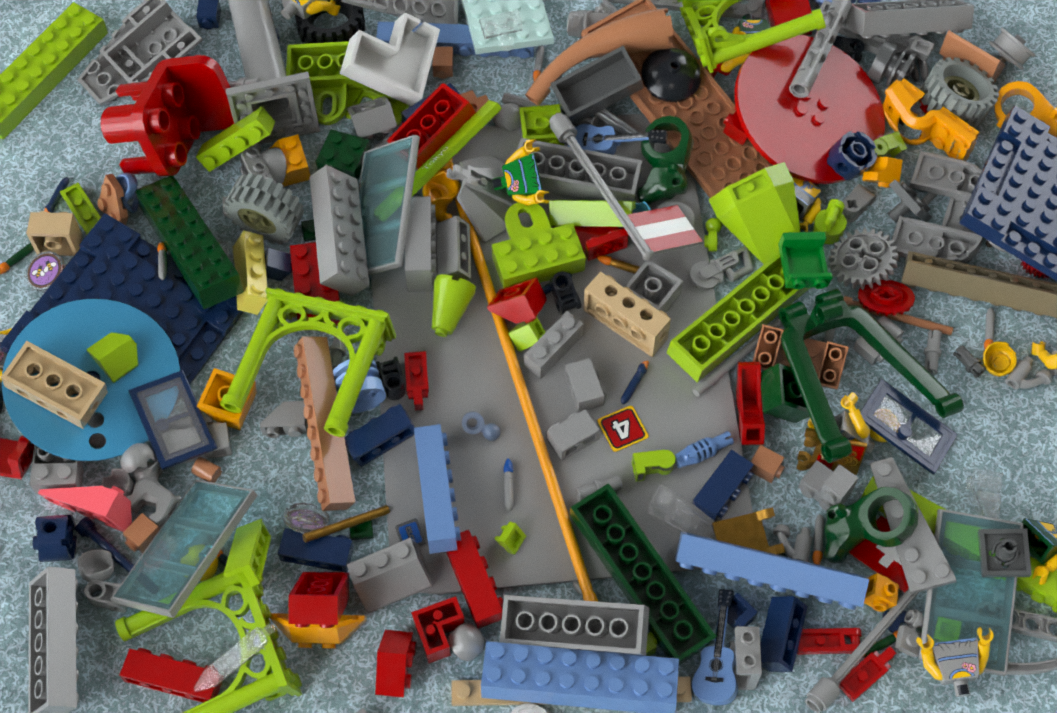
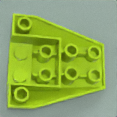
(759, 209)

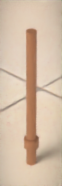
(907, 319)

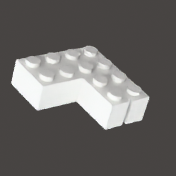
(396, 67)

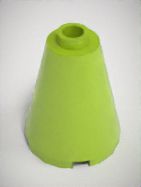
(450, 303)

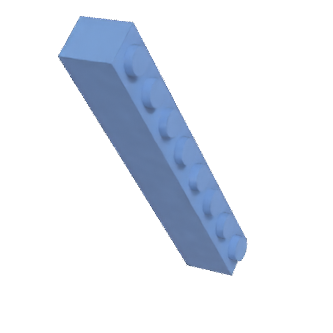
(455, 36)

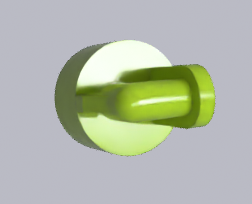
(831, 221)

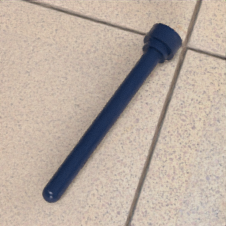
(87, 528)

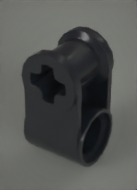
(847, 46)
(564, 294)
(391, 375)

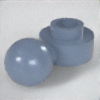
(490, 431)

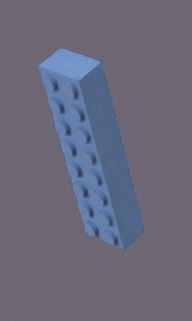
(772, 569)
(579, 678)

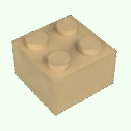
(54, 233)

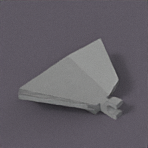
(477, 194)

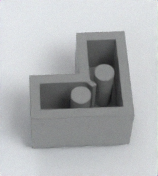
(828, 486)

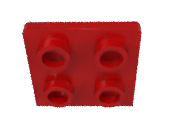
(601, 240)
(15, 457)

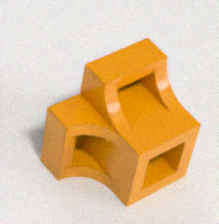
(884, 171)

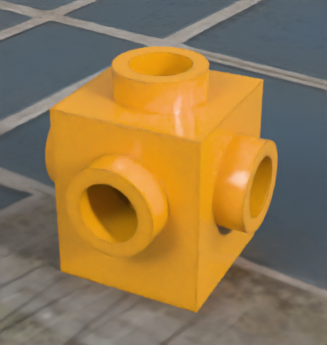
(881, 593)

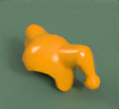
(442, 192)

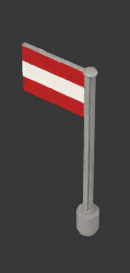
(650, 230)

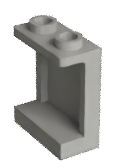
(748, 657)

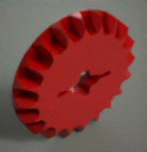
(899, 298)

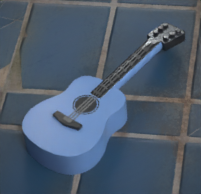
(606, 140)
(715, 678)

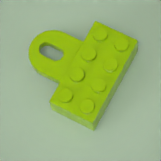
(323, 65)
(536, 249)

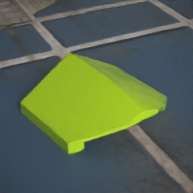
(115, 355)

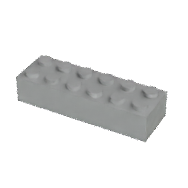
(909, 17)
(565, 175)
(339, 231)
(575, 624)
(53, 642)

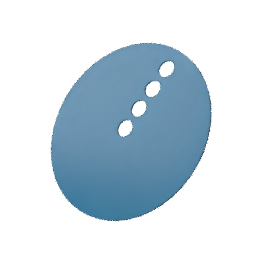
(67, 334)

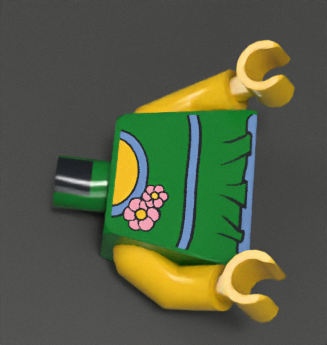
(522, 176)

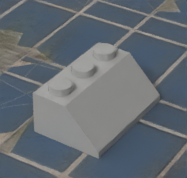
(390, 575)

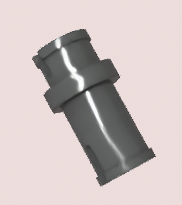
(969, 361)

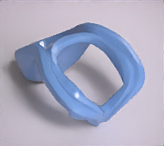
(129, 185)

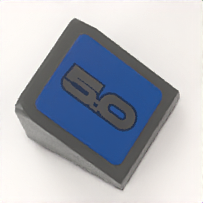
(412, 530)

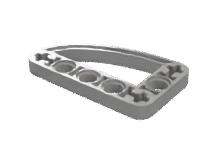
(1042, 632)

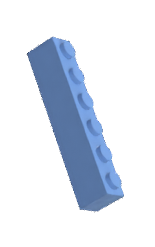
(435, 489)

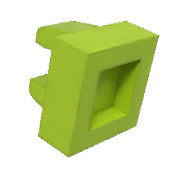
(511, 537)

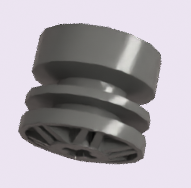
(890, 65)

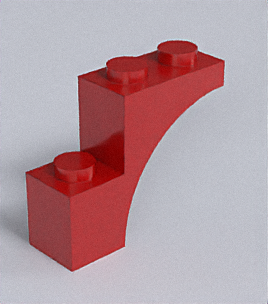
(749, 403)

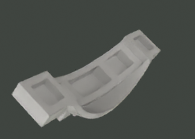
(912, 43)

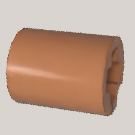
(206, 470)

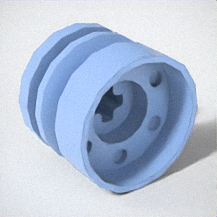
(372, 391)

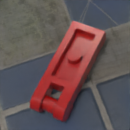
(828, 641)

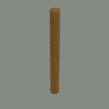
(347, 523)

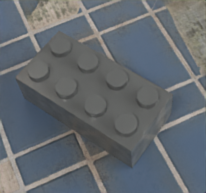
(597, 85)

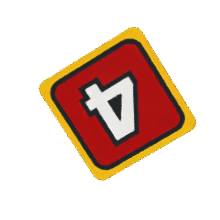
(622, 428)

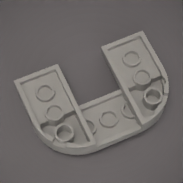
(951, 240)

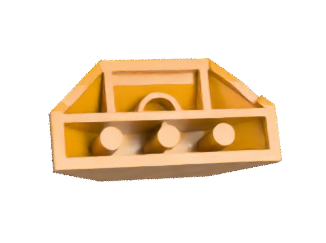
(315, 634)

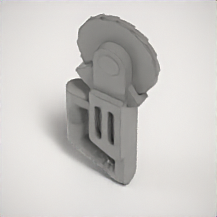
(708, 274)

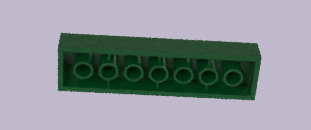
(189, 242)
(642, 574)

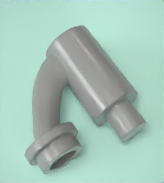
(1017, 380)
(802, 543)

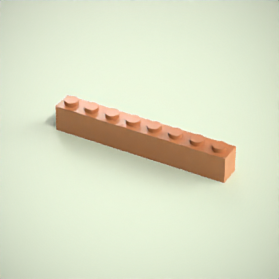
(327, 450)

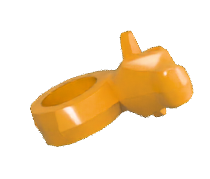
(1042, 108)

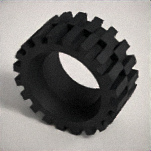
(313, 34)

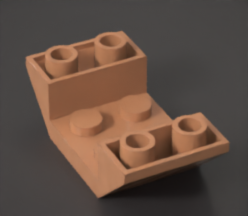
(826, 357)

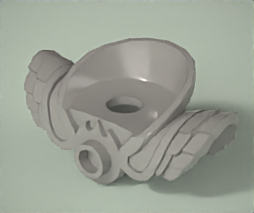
(583, 19)
(269, 163)

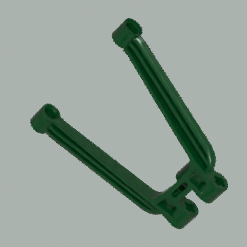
(832, 313)

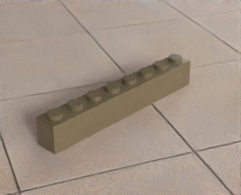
(980, 284)

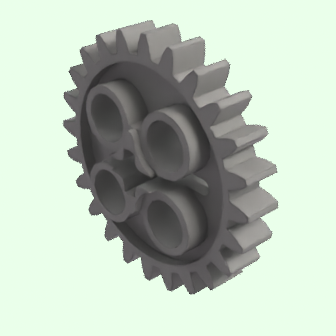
(872, 252)

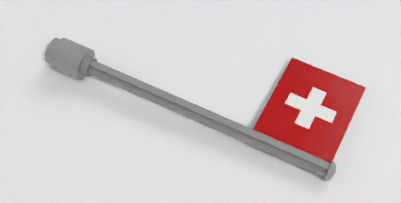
(886, 563)

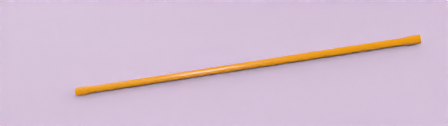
(529, 413)

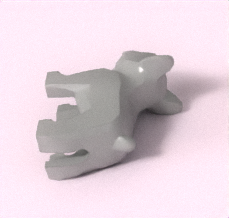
(149, 492)

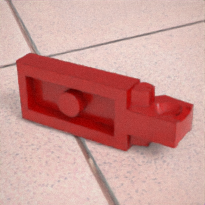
(416, 377)
(866, 673)

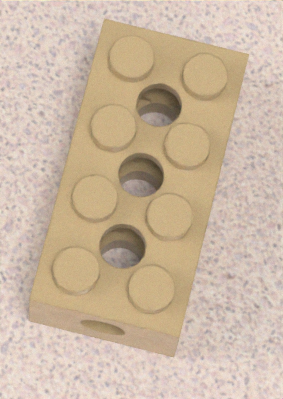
(620, 316)
(58, 398)

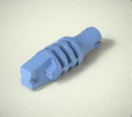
(702, 450)

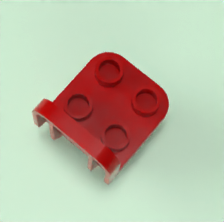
(169, 113)

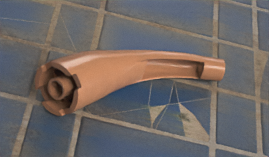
(635, 32)

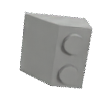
(372, 117)

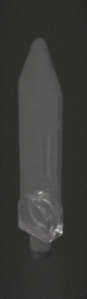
(234, 657)

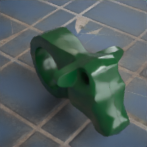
(668, 170)
(854, 523)

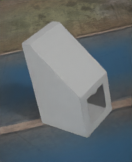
(285, 419)

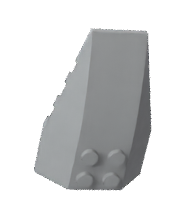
(145, 39)

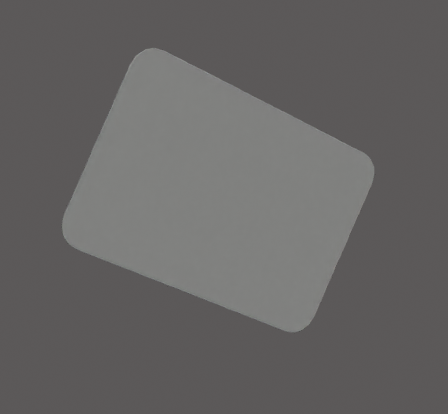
(473, 375)

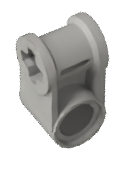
(857, 202)
(104, 600)

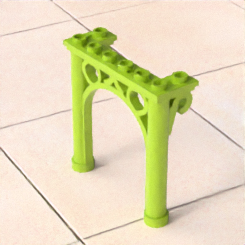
(717, 45)
(282, 305)
(268, 684)

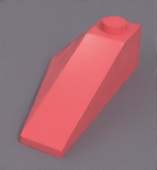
(94, 502)

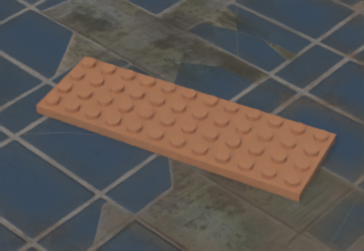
(715, 156)

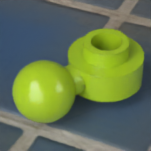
(713, 227)

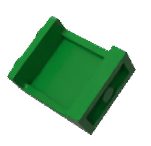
(804, 260)

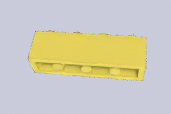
(250, 264)

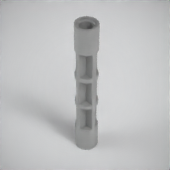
(819, 48)

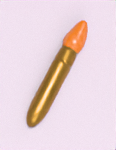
(607, 260)

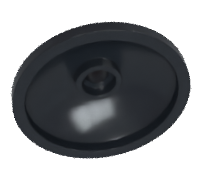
(671, 83)

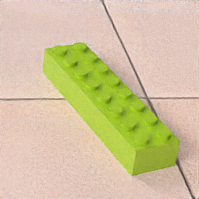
(47, 63)
(733, 320)

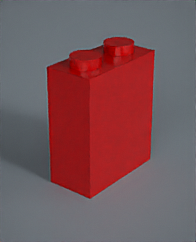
(786, 10)

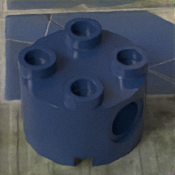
(852, 155)
(55, 538)

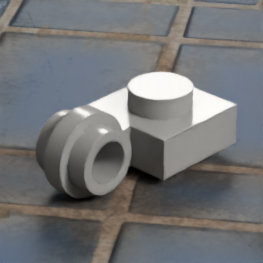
(907, 634)

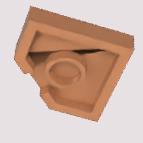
(110, 199)

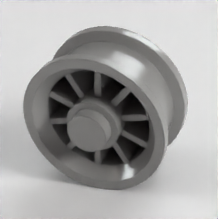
(1011, 49)

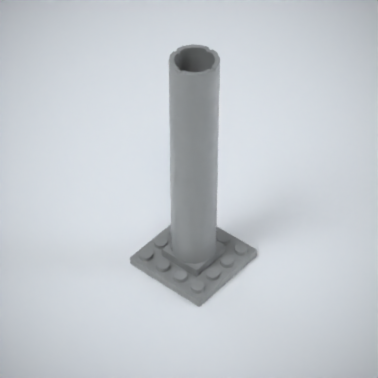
(284, 97)

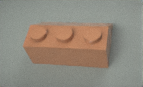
(960, 48)

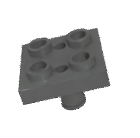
(908, 203)
(1012, 543)

